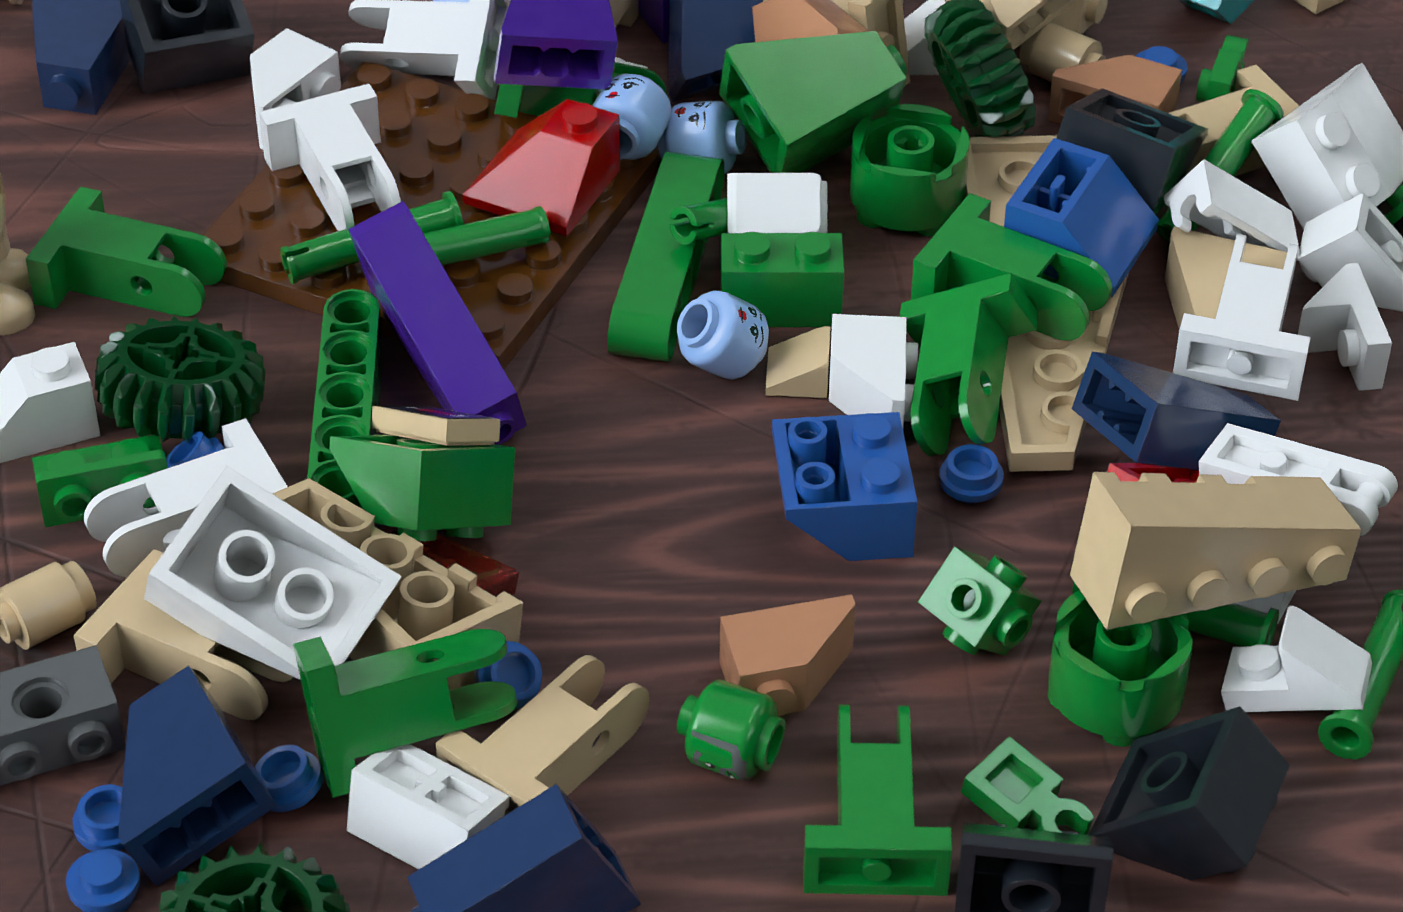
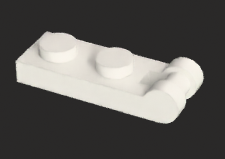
(1356, 483)

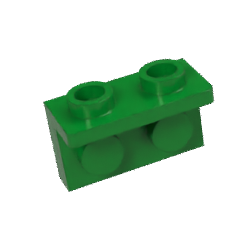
(74, 477)

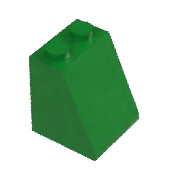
(809, 93)

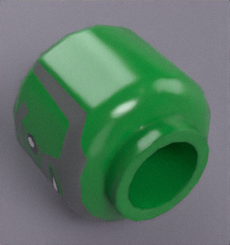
(731, 730)

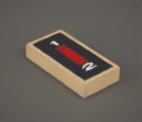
(435, 425)

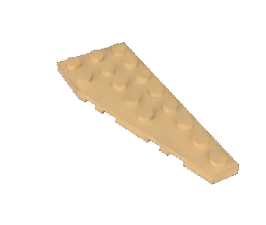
(1038, 370)

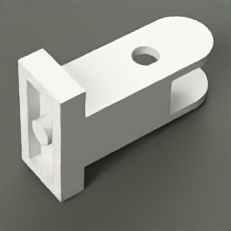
(433, 39)
(335, 149)
(1246, 340)
(134, 531)

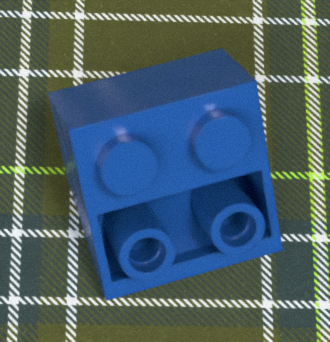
(1084, 206)
(848, 483)

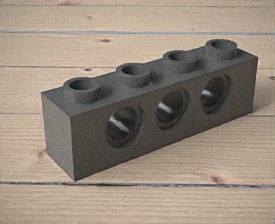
(56, 715)

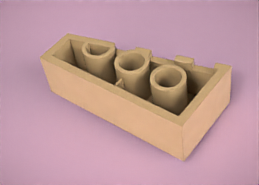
(1206, 544)
(427, 599)

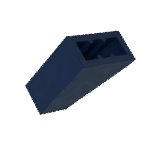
(698, 42)
(78, 52)
(1161, 414)
(184, 778)
(529, 862)

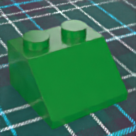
(785, 275)
(428, 483)

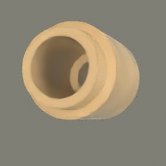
(1057, 48)
(44, 603)

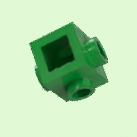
(981, 602)

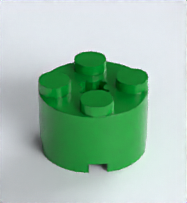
(908, 169)
(1121, 677)

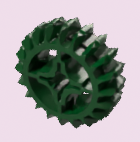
(979, 69)
(178, 378)
(255, 885)

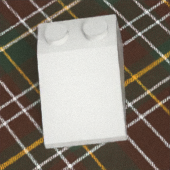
(1335, 147)
(266, 577)

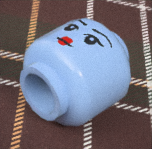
(642, 112)
(704, 131)
(722, 334)

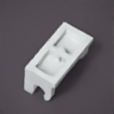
(1230, 208)
(418, 804)

